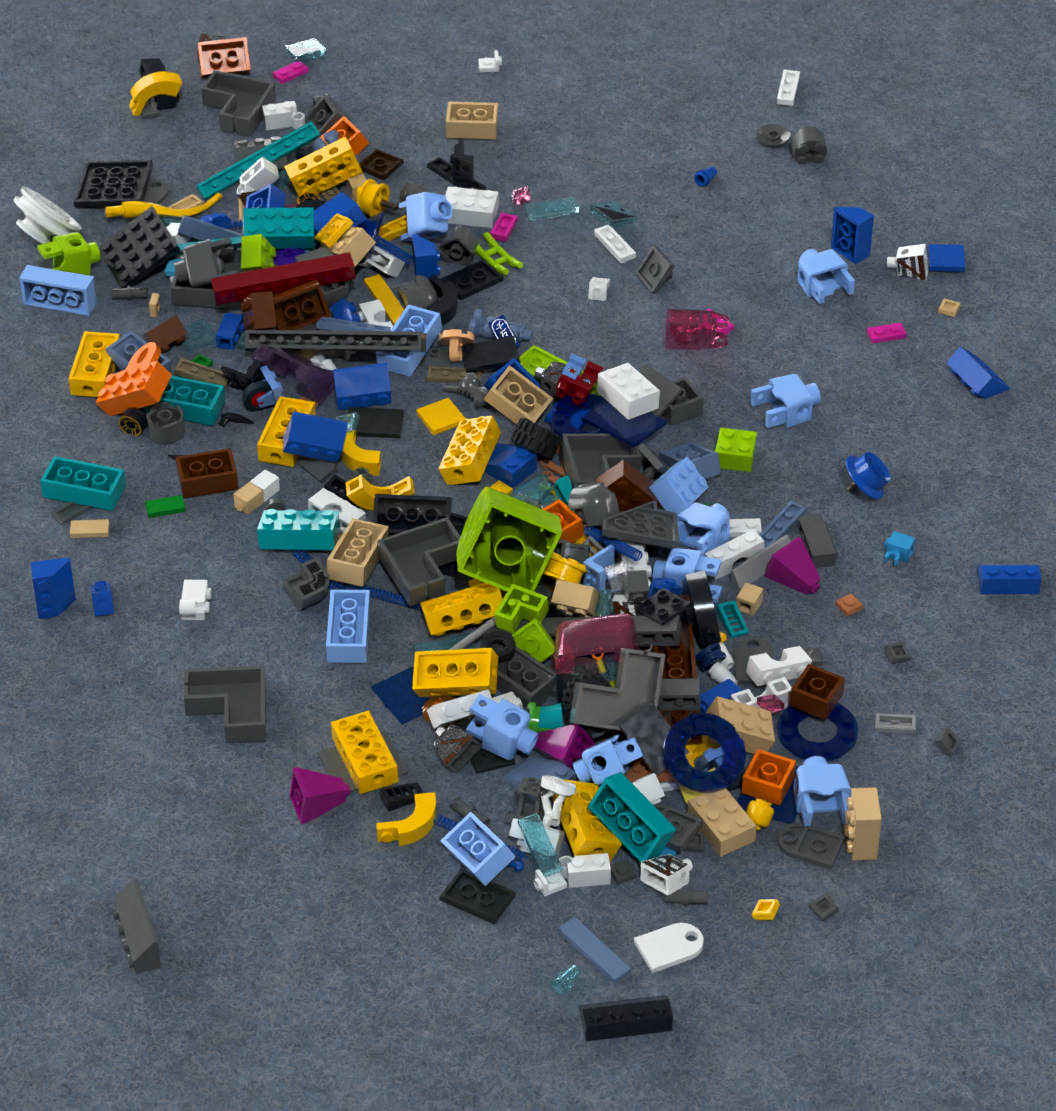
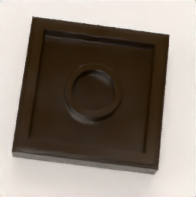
(380, 164)

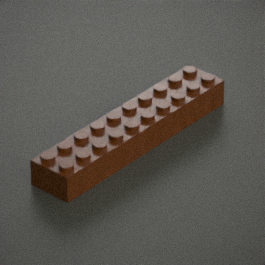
(680, 665)

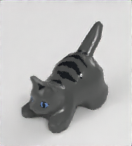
(471, 389)

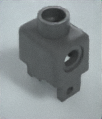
(202, 263)

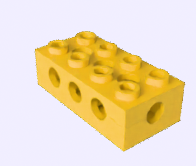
(324, 168)
(92, 346)
(271, 442)
(469, 450)
(450, 609)
(455, 672)
(369, 773)
(583, 828)

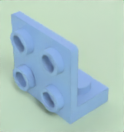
(596, 566)

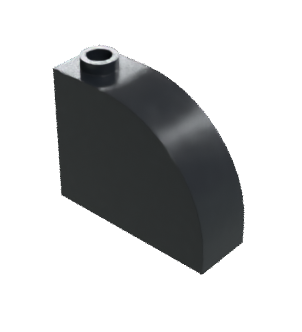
(703, 608)

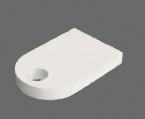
(669, 946)

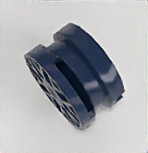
(710, 656)

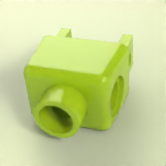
(71, 253)

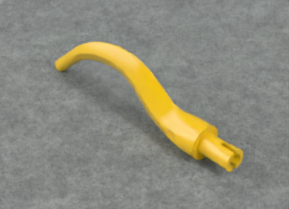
(135, 208)

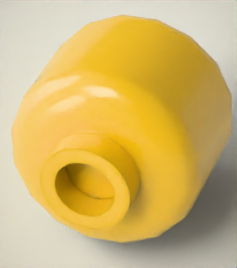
(760, 812)

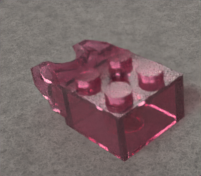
(694, 329)

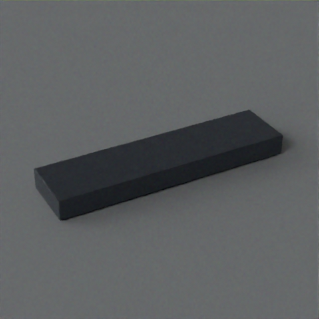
(443, 169)

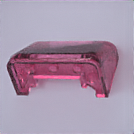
(593, 637)

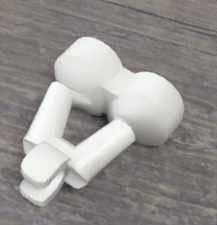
(557, 786)

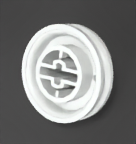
(43, 217)

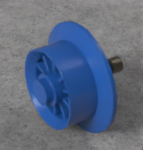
(868, 474)

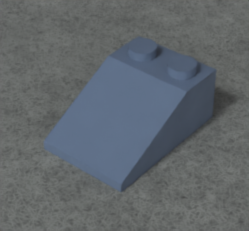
(125, 347)
(705, 460)
(538, 767)

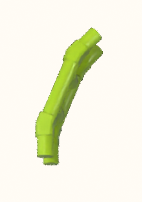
(495, 248)

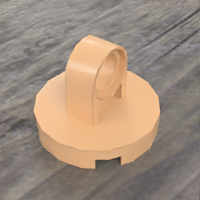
(454, 340)

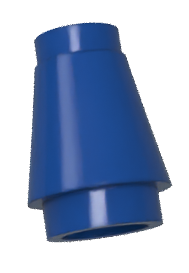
(704, 176)

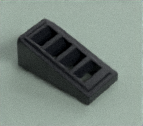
(341, 484)
(398, 802)

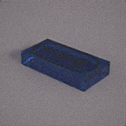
(501, 329)

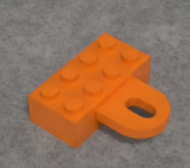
(137, 385)

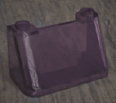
(282, 361)

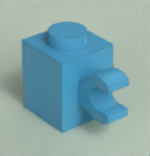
(899, 547)

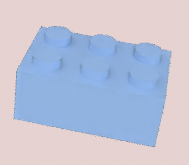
(679, 486)
(478, 848)

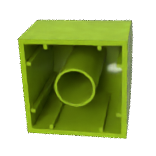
(507, 541)

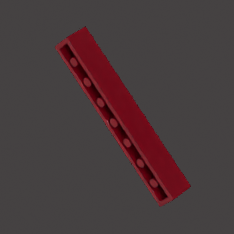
(283, 277)

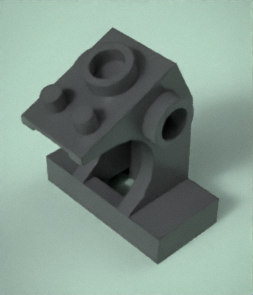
(528, 786)

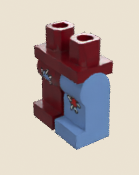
(575, 385)

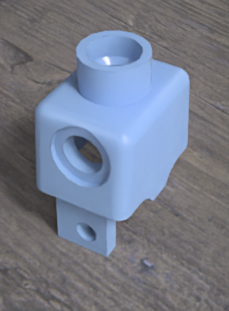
(426, 215)
(823, 274)
(789, 398)
(703, 526)
(685, 562)
(503, 727)
(616, 755)
(820, 789)

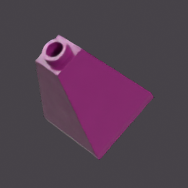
(794, 568)
(564, 744)
(315, 793)

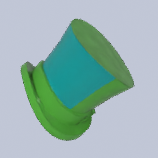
(544, 717)

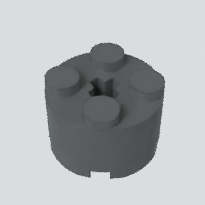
(809, 145)
(458, 245)
(165, 423)

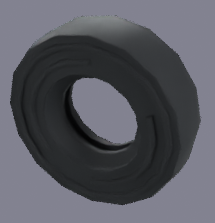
(500, 637)

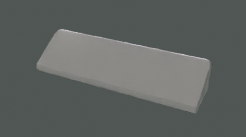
(756, 565)

